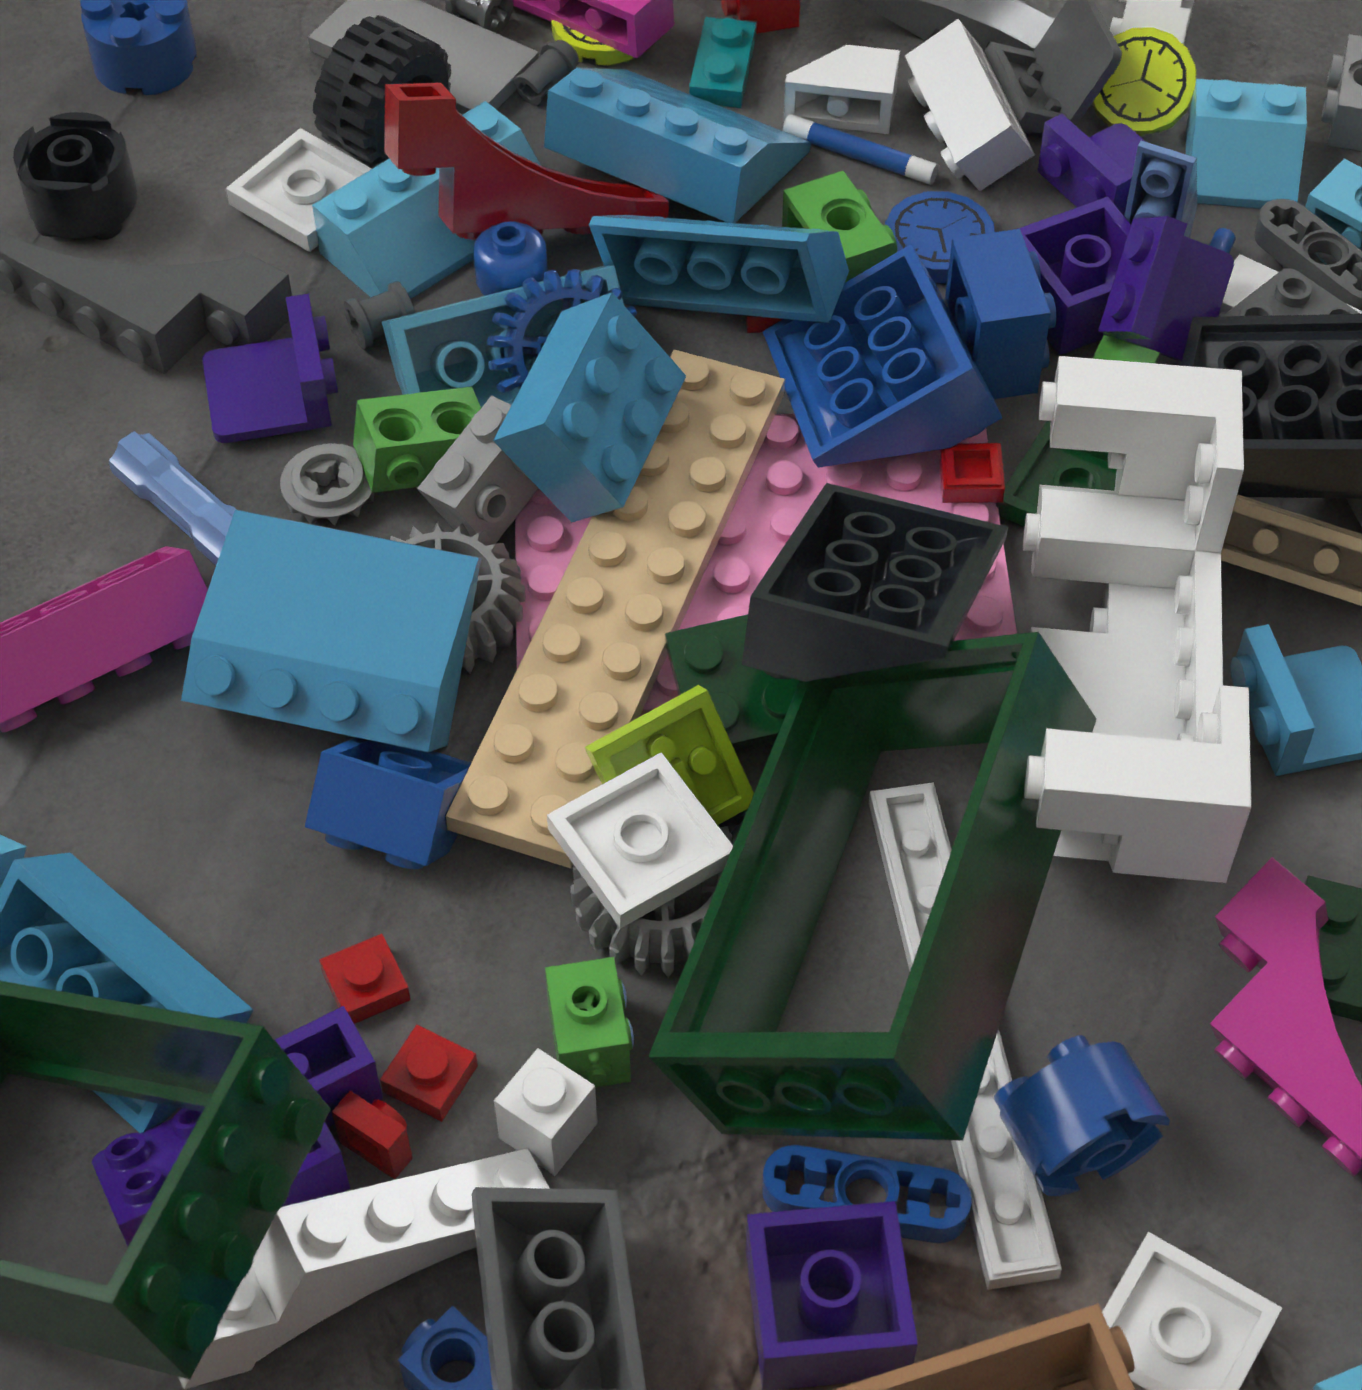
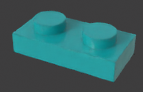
(723, 61)

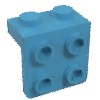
(1302, 703)

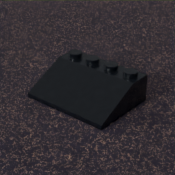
(1295, 399)
(867, 587)

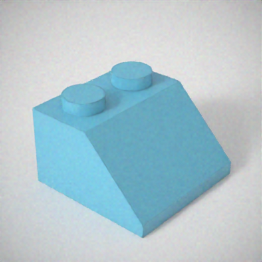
(1246, 141)

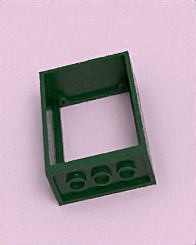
(216, 1198)

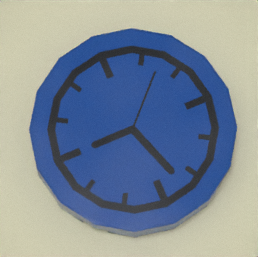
(931, 222)

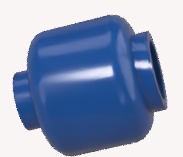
(508, 256)

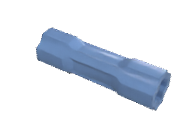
(158, 477)

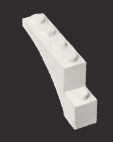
(347, 1247)

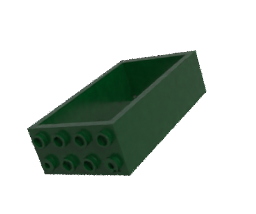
(928, 1069)

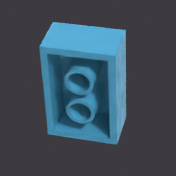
(591, 408)

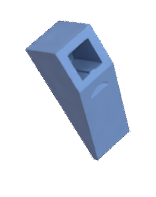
(1163, 185)

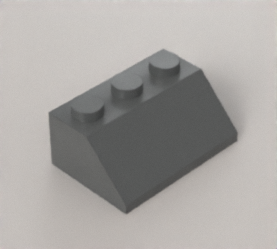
(556, 1290)

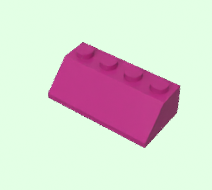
(95, 630)

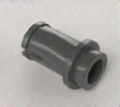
(552, 66)

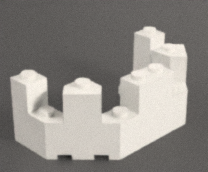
(1169, 756)

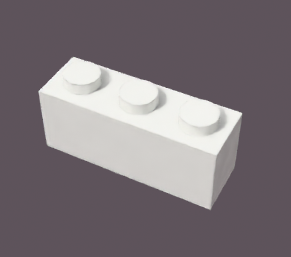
(967, 107)

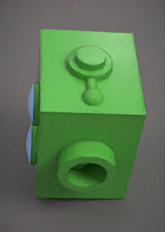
(590, 1021)

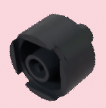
(76, 177)

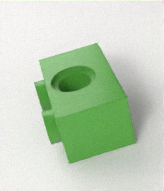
(837, 205)

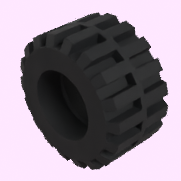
(354, 78)

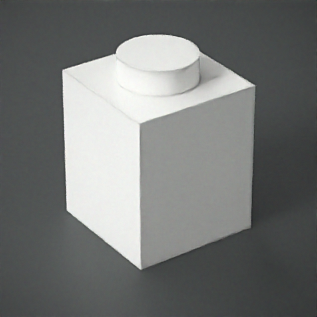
(546, 1111)

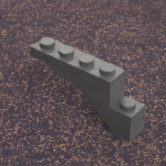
(150, 309)

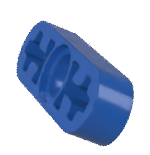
(890, 1174)

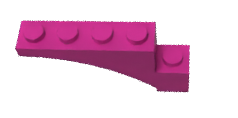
(1283, 1017)

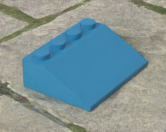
(668, 140)
(334, 631)

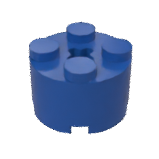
(139, 43)
(1081, 1114)

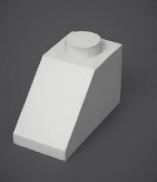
(846, 89)

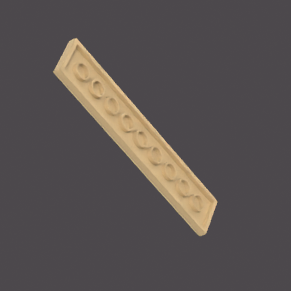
(611, 611)

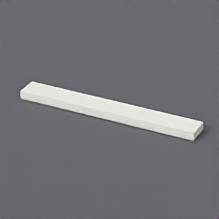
(1006, 1199)

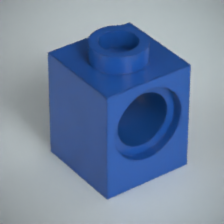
(440, 1342)

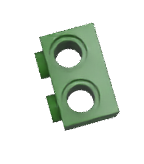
(408, 434)

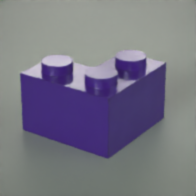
(333, 1062)

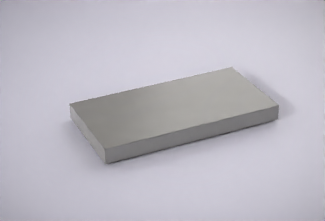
(479, 59)

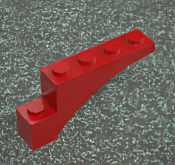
(487, 182)

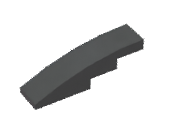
(986, 20)

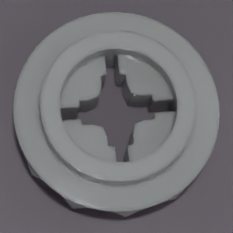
(318, 467)

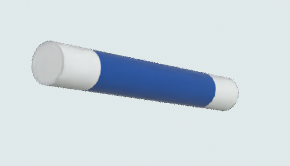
(862, 149)

